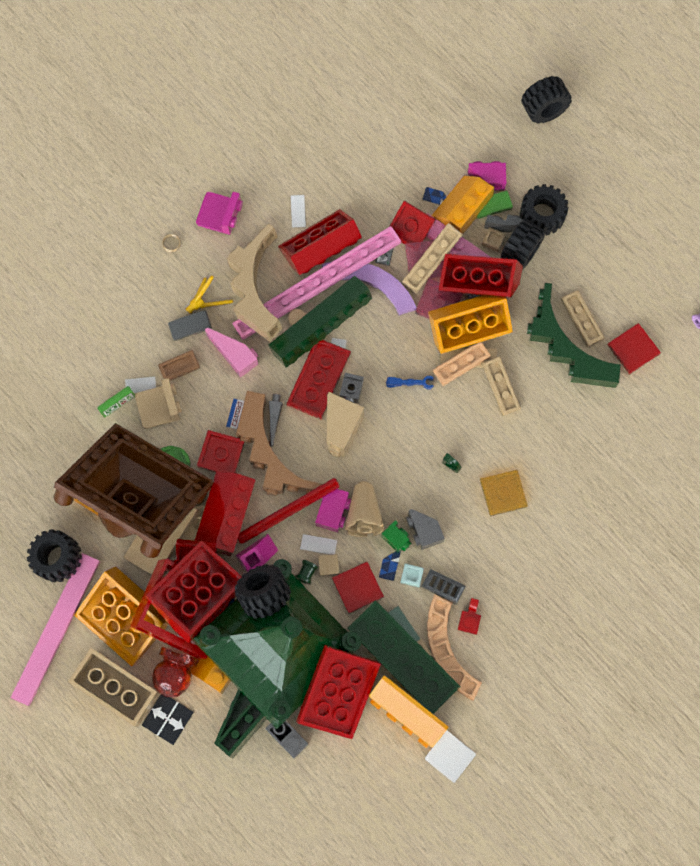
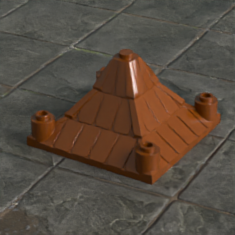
(133, 488)

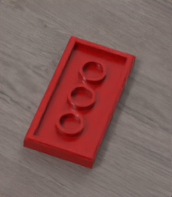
(318, 378)

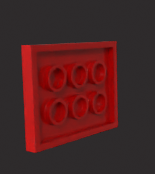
(338, 692)

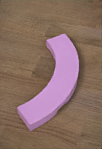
(387, 284)

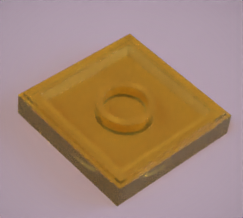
(503, 493)

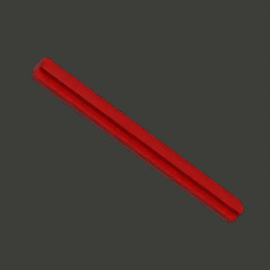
(288, 510)

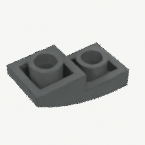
(501, 225)
(189, 325)

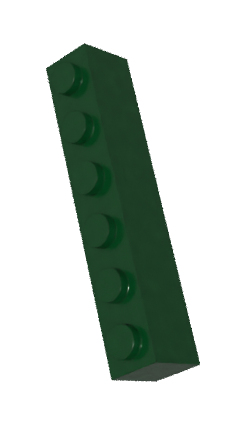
(320, 321)

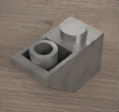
(426, 529)
(288, 738)

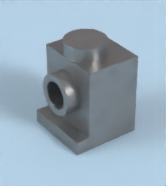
(352, 381)

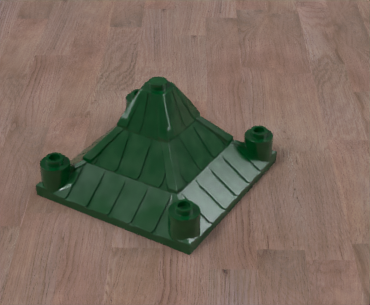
(276, 654)

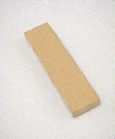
(432, 258)

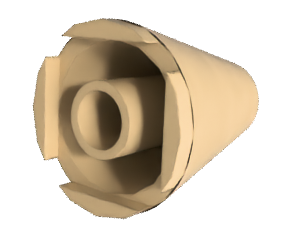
(364, 512)

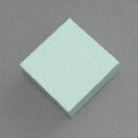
(412, 575)

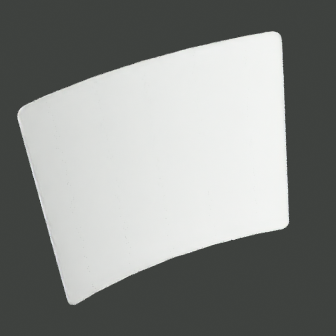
(450, 756)

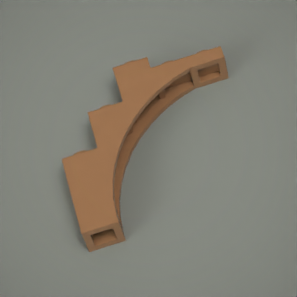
(262, 456)

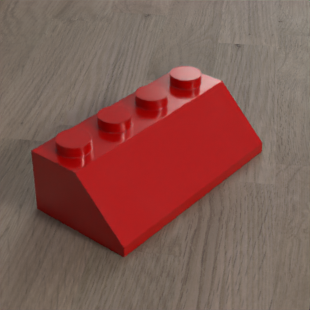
(320, 241)
(480, 275)
(225, 511)

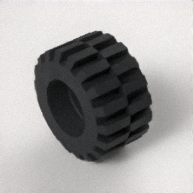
(546, 99)
(549, 197)
(523, 242)
(43, 547)
(262, 591)

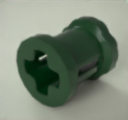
(306, 572)

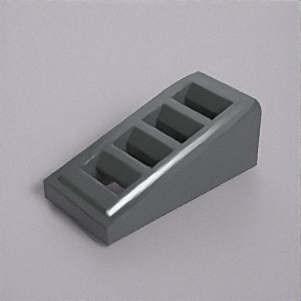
(453, 583)

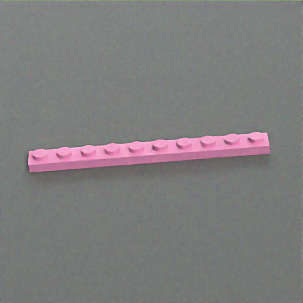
(326, 277)

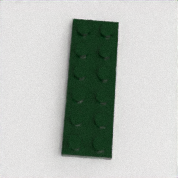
(404, 657)

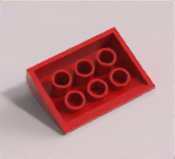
(194, 591)

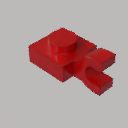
(469, 620)

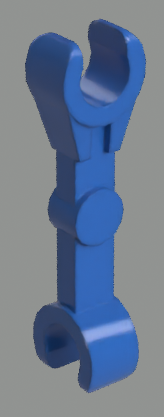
(392, 382)

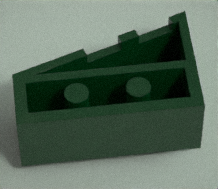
(239, 726)

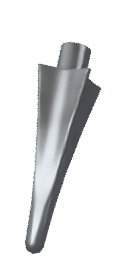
(275, 409)

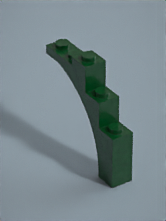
(584, 368)

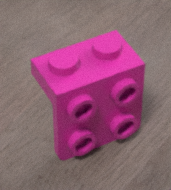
(219, 212)

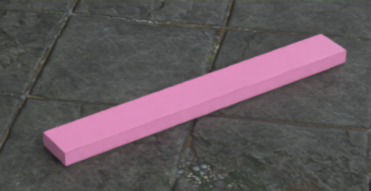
(55, 631)

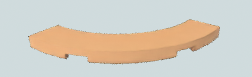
(441, 648)

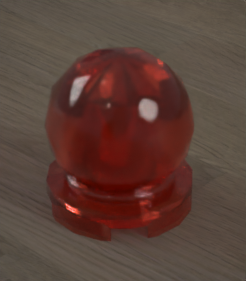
(173, 674)

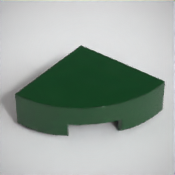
(451, 463)

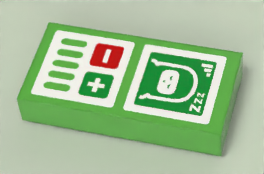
(116, 401)

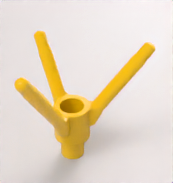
(197, 302)

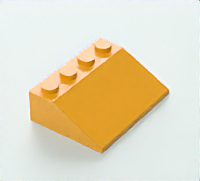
(110, 611)

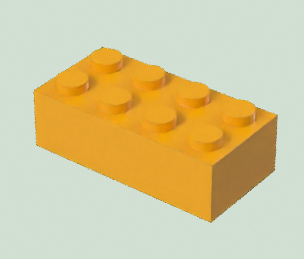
(470, 322)

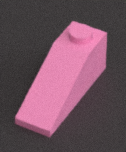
(236, 353)

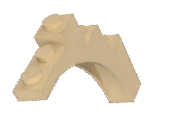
(246, 264)

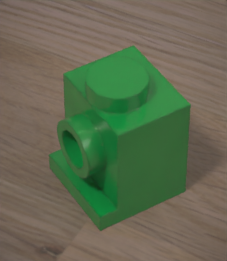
(396, 537)

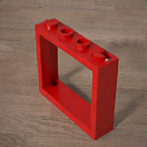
(156, 632)

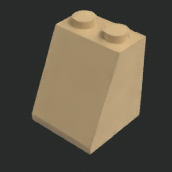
(342, 424)

